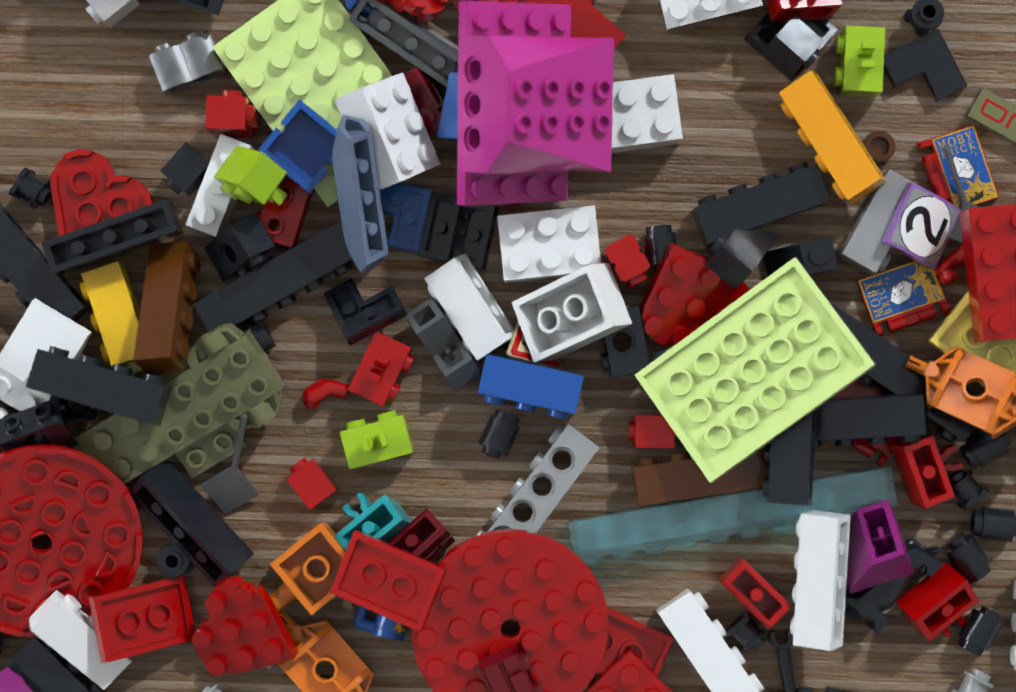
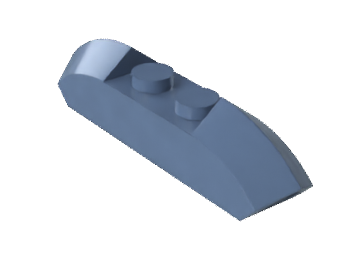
(359, 193)

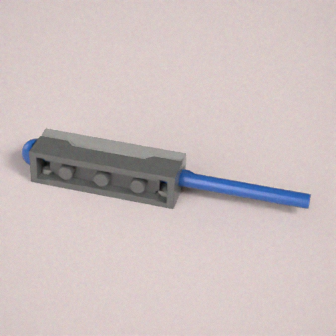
(406, 37)

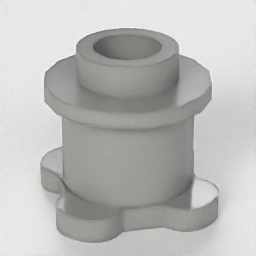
(975, 682)

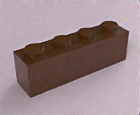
(166, 308)
(684, 479)

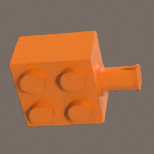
(308, 569)

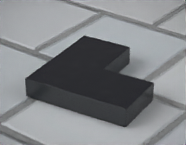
(929, 57)
(360, 317)

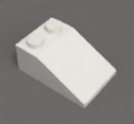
(37, 329)

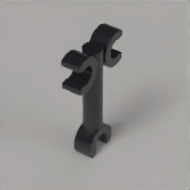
(785, 663)

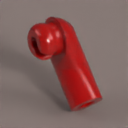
(946, 269)
(321, 389)

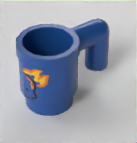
(380, 627)

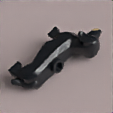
(871, 602)

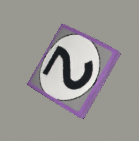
(921, 225)

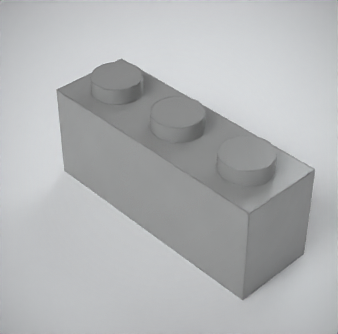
(863, 244)

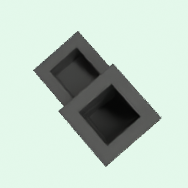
(443, 344)

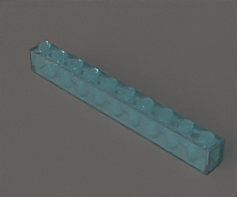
(721, 516)

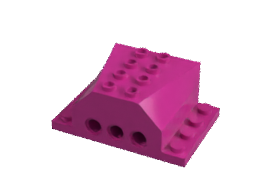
(529, 103)

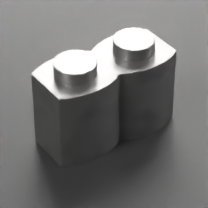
(186, 63)

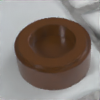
(880, 146)

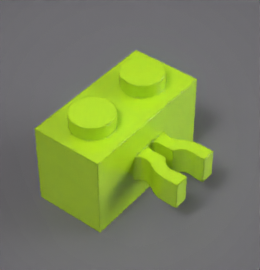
(860, 61)
(251, 177)
(377, 440)

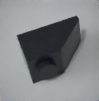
(739, 254)
(814, 256)

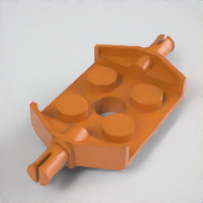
(947, 391)
(318, 643)

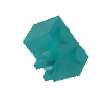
(381, 519)

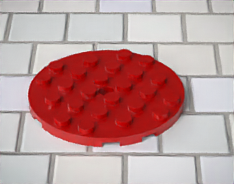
(89, 524)
(522, 580)

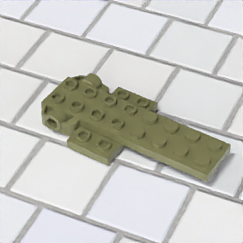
(220, 382)

